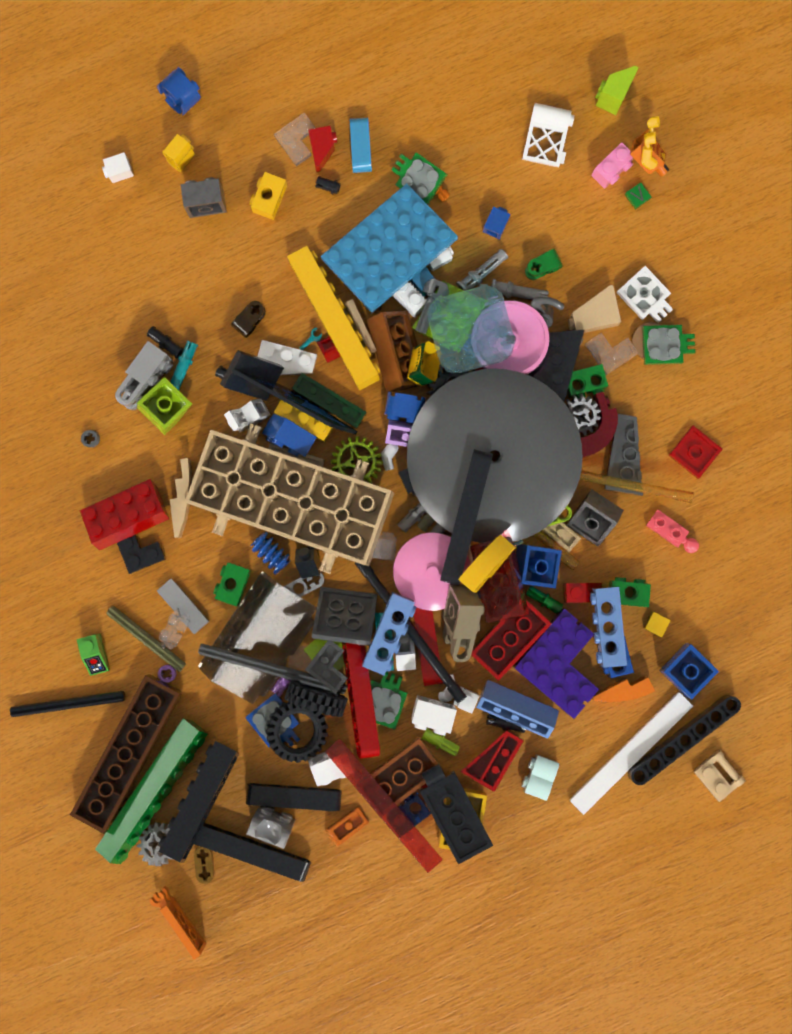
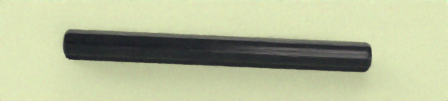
(65, 704)

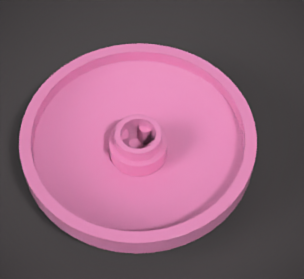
(530, 338)
(420, 568)

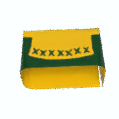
(430, 364)

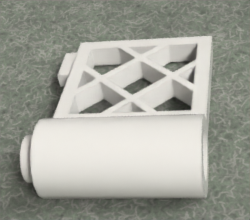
(550, 119)

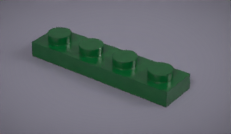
(329, 400)

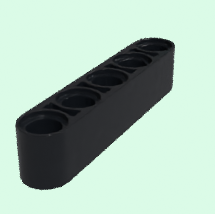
(293, 797)

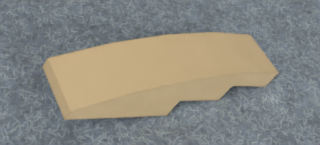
(179, 508)

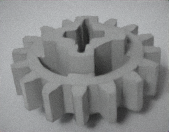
(581, 406)
(149, 843)

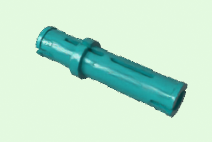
(185, 361)

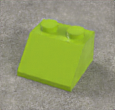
(613, 91)
(164, 405)

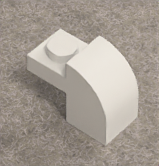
(252, 412)

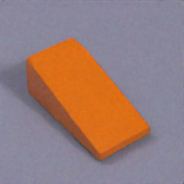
(347, 826)

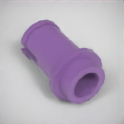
(280, 686)

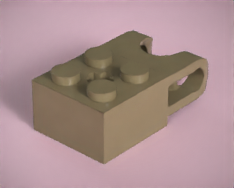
(461, 620)

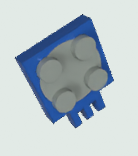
(260, 716)

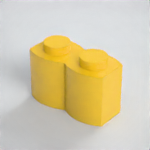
(179, 152)

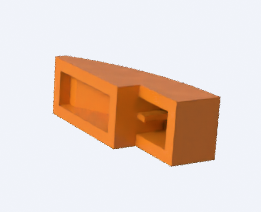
(624, 691)

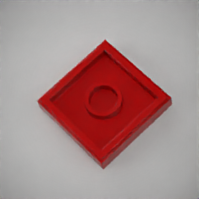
(695, 452)

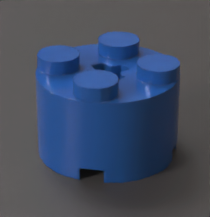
(179, 91)
(403, 406)

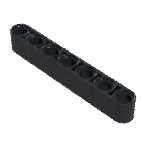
(466, 517)
(693, 738)
(253, 852)

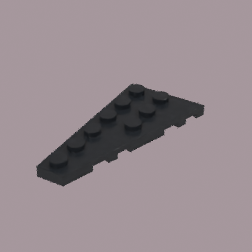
(559, 361)

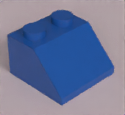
(538, 565)

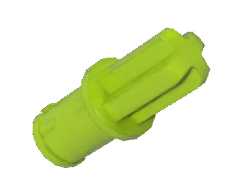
(440, 742)

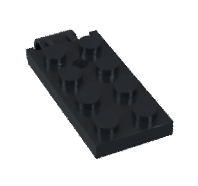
(456, 820)

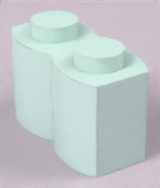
(541, 777)

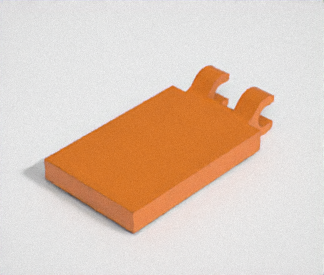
(179, 922)

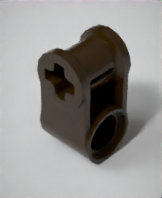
(248, 320)

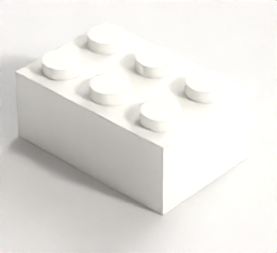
(433, 715)

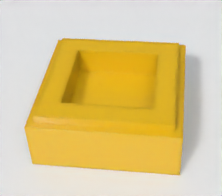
(657, 624)

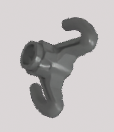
(542, 305)

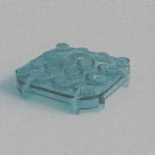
(471, 329)

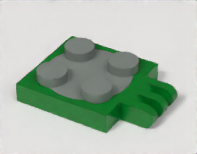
(420, 175)
(665, 344)
(388, 700)

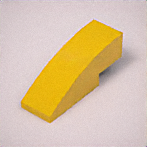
(487, 563)

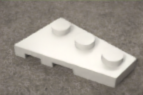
(292, 359)

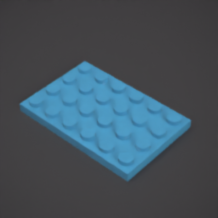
(389, 247)

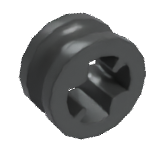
(93, 443)

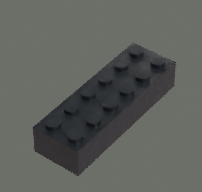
(199, 802)

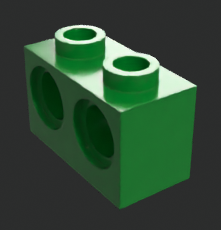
(584, 378)

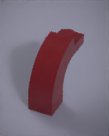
(606, 428)

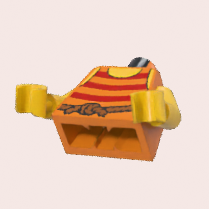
(648, 151)

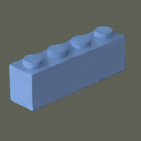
(518, 709)

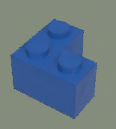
(284, 432)

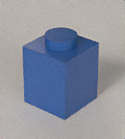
(496, 222)

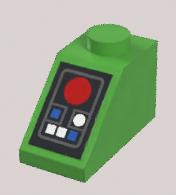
(93, 654)

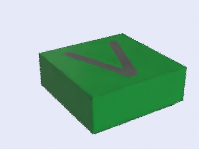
(638, 195)

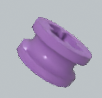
(167, 679)

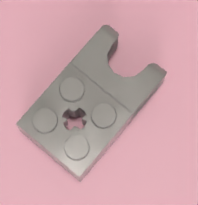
(143, 375)
(271, 826)

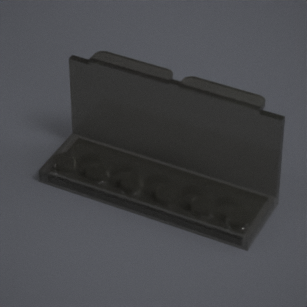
(264, 627)

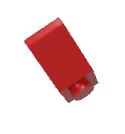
(322, 145)
(579, 591)

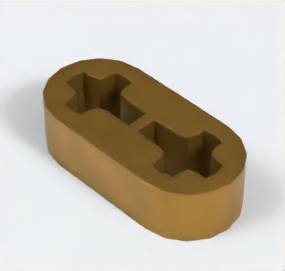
(199, 865)

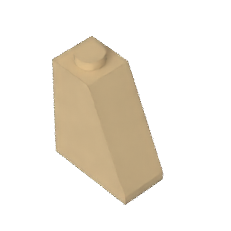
(597, 313)

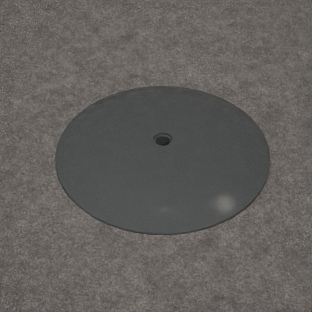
(501, 414)

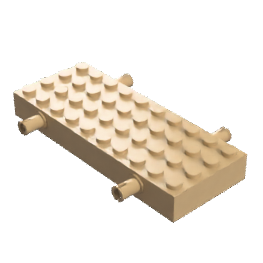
(290, 497)

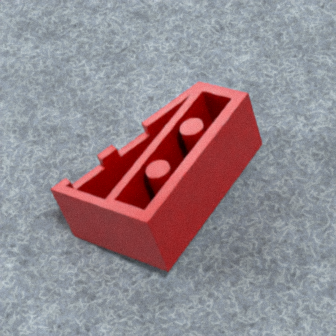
(494, 761)

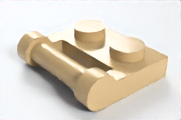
(714, 780)

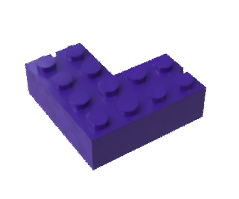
(549, 667)

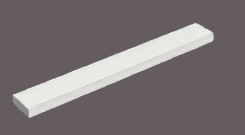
(631, 752)

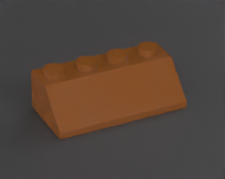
(394, 343)

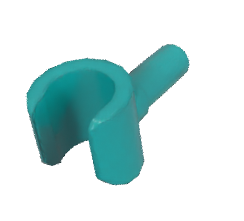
(312, 338)

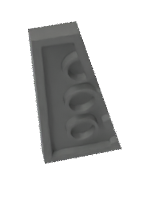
(625, 453)

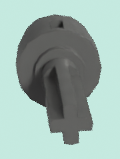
(429, 289)

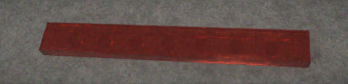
(383, 805)

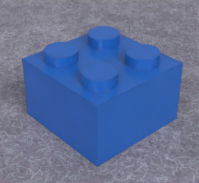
(689, 670)

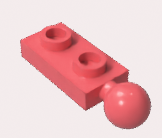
(672, 532)

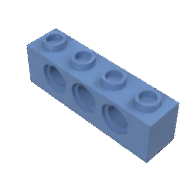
(616, 635)
(372, 659)

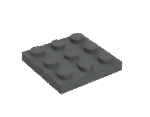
(344, 616)

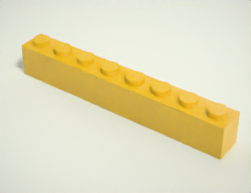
(333, 317)

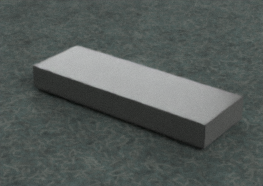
(177, 598)

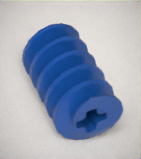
(270, 552)

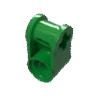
(546, 264)

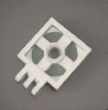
(646, 295)

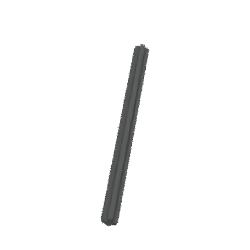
(263, 666)

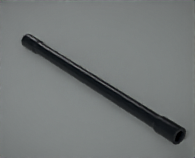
(453, 688)

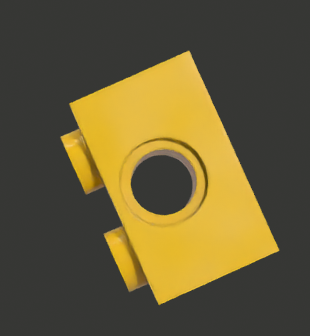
(270, 206)

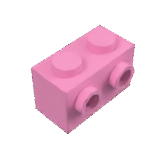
(609, 169)

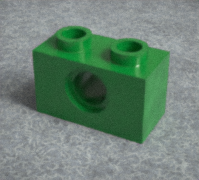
(240, 575)
(640, 595)

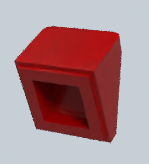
(328, 349)

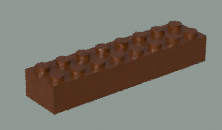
(126, 753)

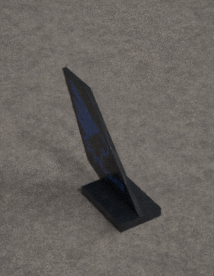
(259, 379)

